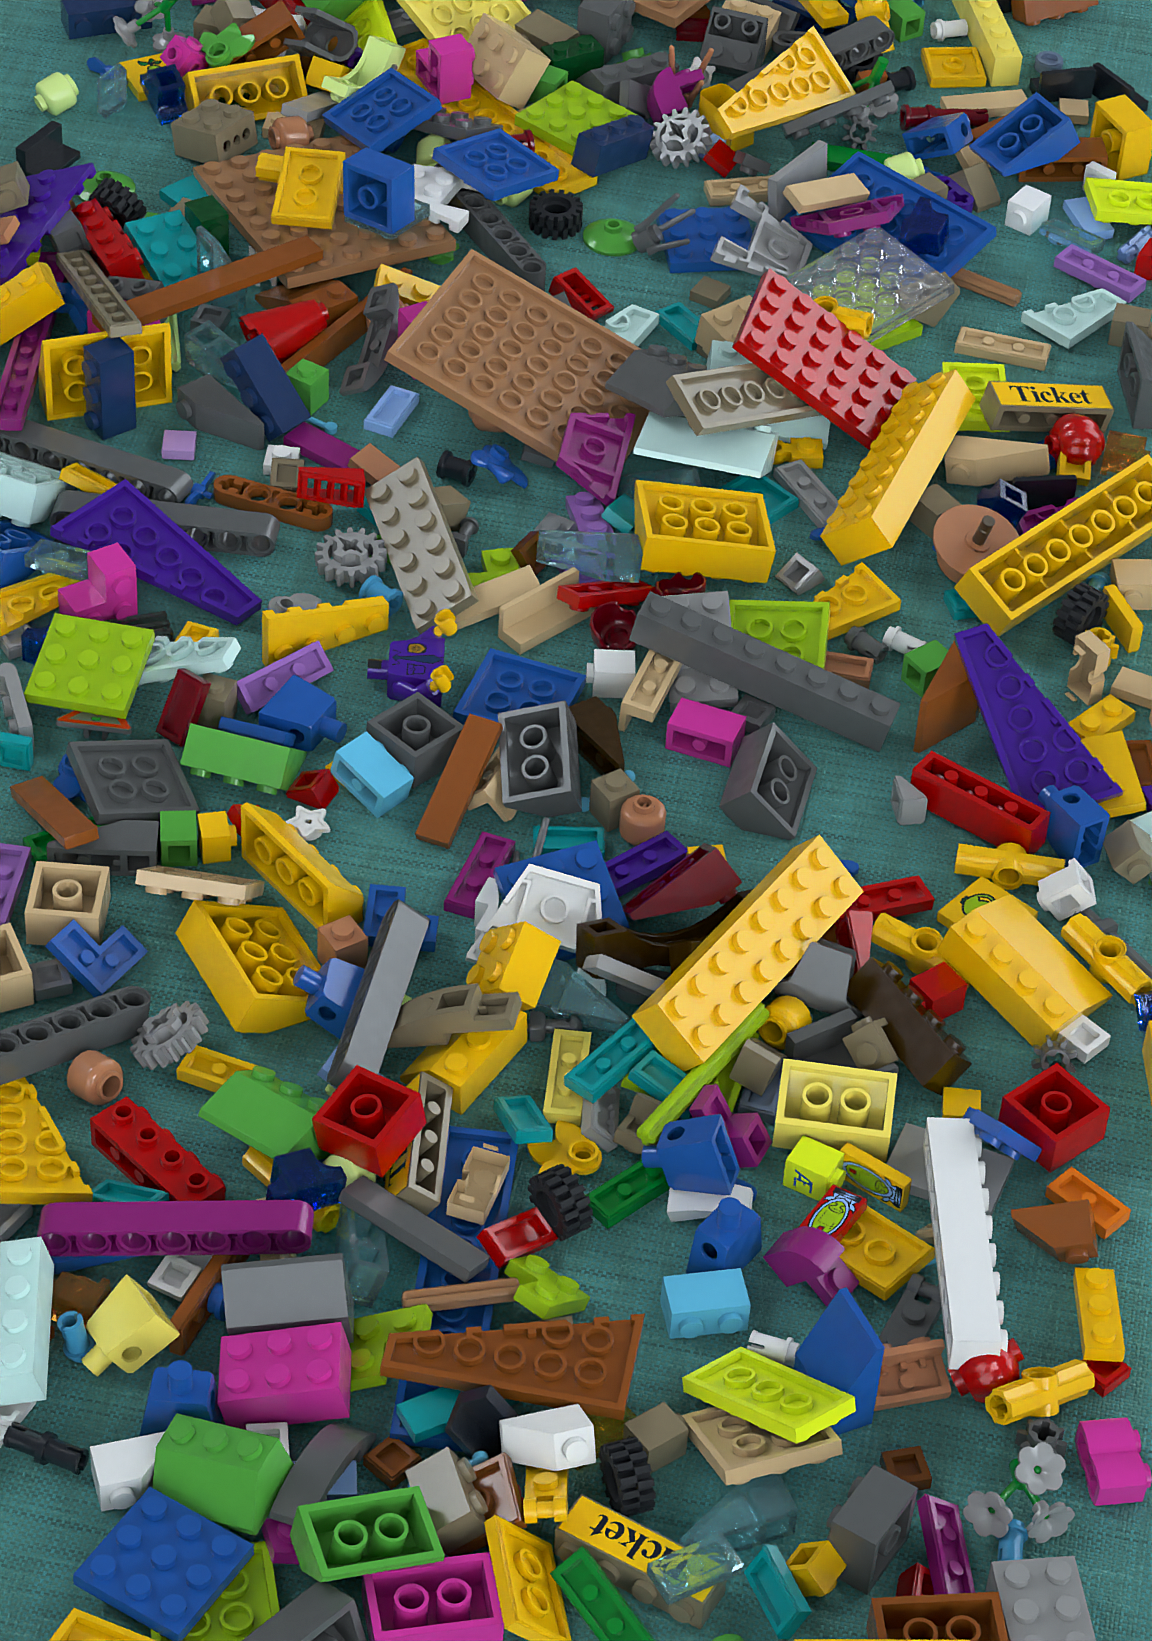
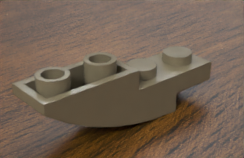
(450, 1010)

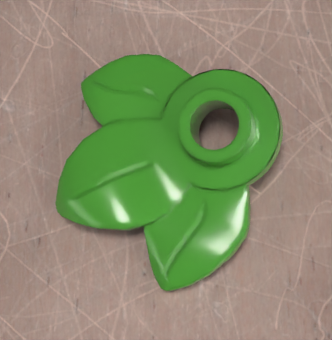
(225, 46)

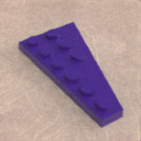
(46, 205)
(160, 551)
(1025, 728)

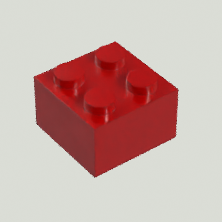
(1055, 1115)
(369, 1120)

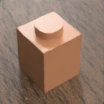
(343, 941)

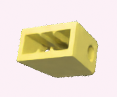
(127, 1329)

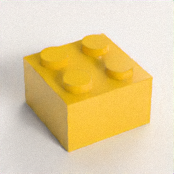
(1125, 135)
(514, 961)

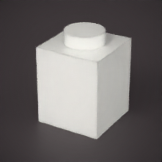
(1027, 210)
(611, 672)

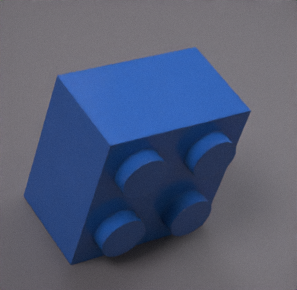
(379, 190)

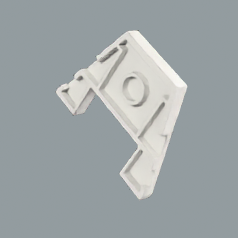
(437, 188)
(552, 904)

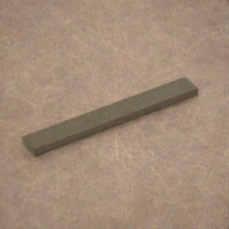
(98, 294)

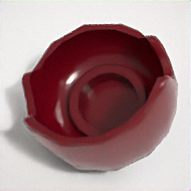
(680, 585)
(612, 627)

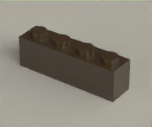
(911, 1029)

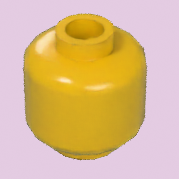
(785, 1016)

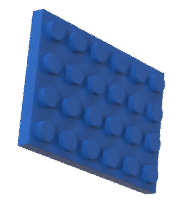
(966, 230)

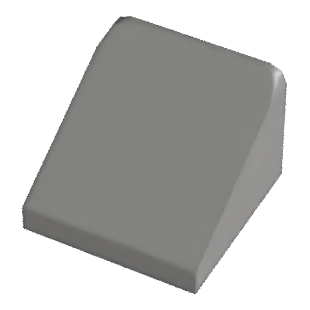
(799, 575)
(908, 802)

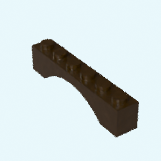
(642, 948)

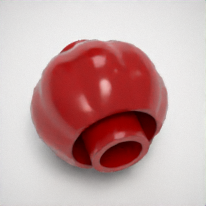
(1076, 438)
(988, 1372)

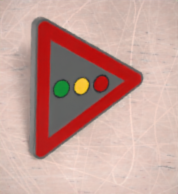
(95, 722)

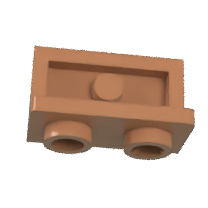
(912, 1374)

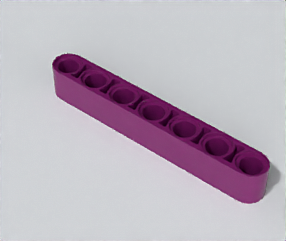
(176, 1228)

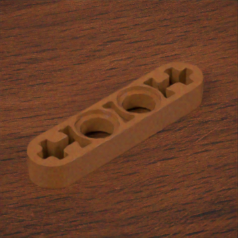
(238, 491)

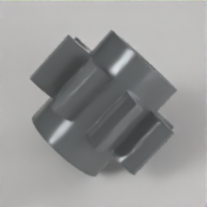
(861, 125)
(1051, 1048)
(1042, 1431)

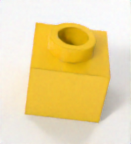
(215, 837)
(816, 1567)

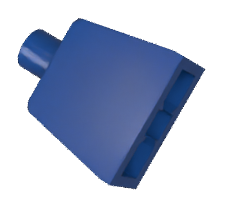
(949, 133)
(303, 712)
(1075, 824)
(330, 992)
(695, 1155)
(729, 1232)
(182, 1392)

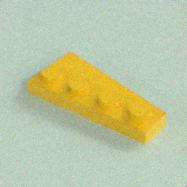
(29, 600)
(857, 600)
(329, 624)

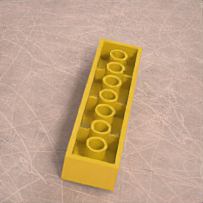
(898, 467)
(1061, 550)
(747, 954)

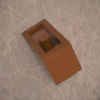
(1060, 1229)

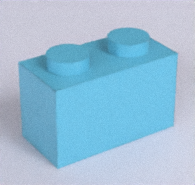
(372, 774)
(705, 1303)

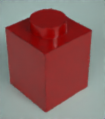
(941, 989)

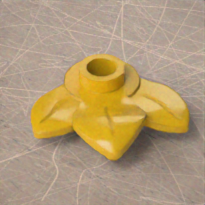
(568, 1149)

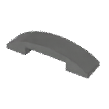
(382, 333)
(320, 1468)

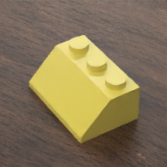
(835, 1106)

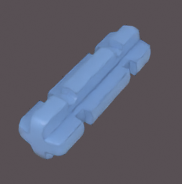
(1134, 245)

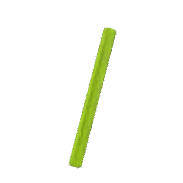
(701, 1075)

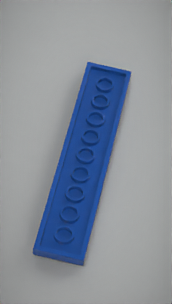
(431, 1275)

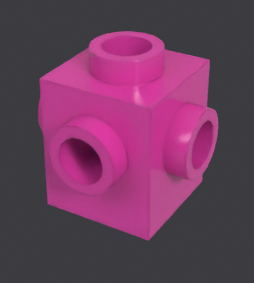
(185, 54)

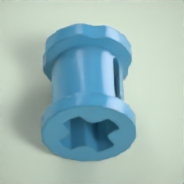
(374, 587)

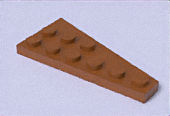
(527, 1362)

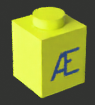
(813, 1168)

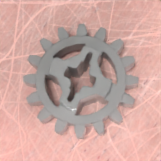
(681, 138)
(350, 556)
(169, 1035)

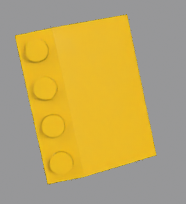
(63, 378)
(703, 531)
(249, 962)
(1022, 969)

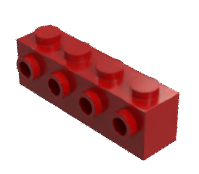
(107, 241)
(979, 804)
(151, 1154)

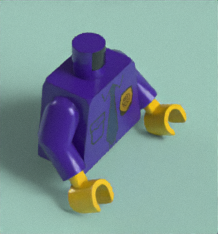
(418, 663)

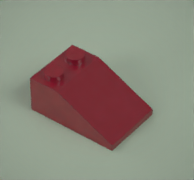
(690, 884)

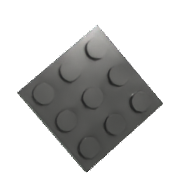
(130, 779)

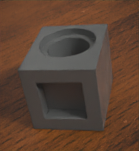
(68, 234)

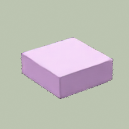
(179, 445)

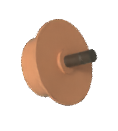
(968, 536)

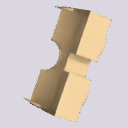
(1087, 676)
(479, 1185)

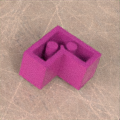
(446, 68)
(107, 592)

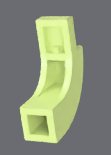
(376, 59)

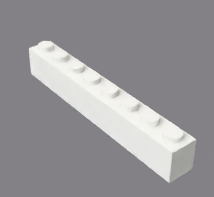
(962, 1241)

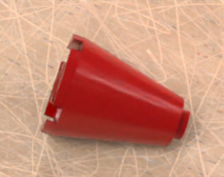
(286, 326)

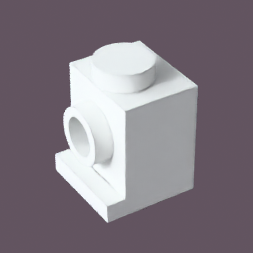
(1066, 891)

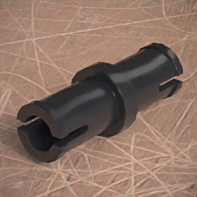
(46, 1448)

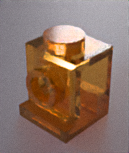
(1122, 451)
(78, 1295)

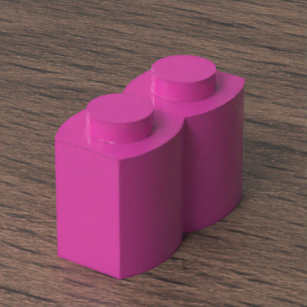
(1112, 1461)

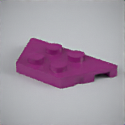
(844, 219)
(595, 452)

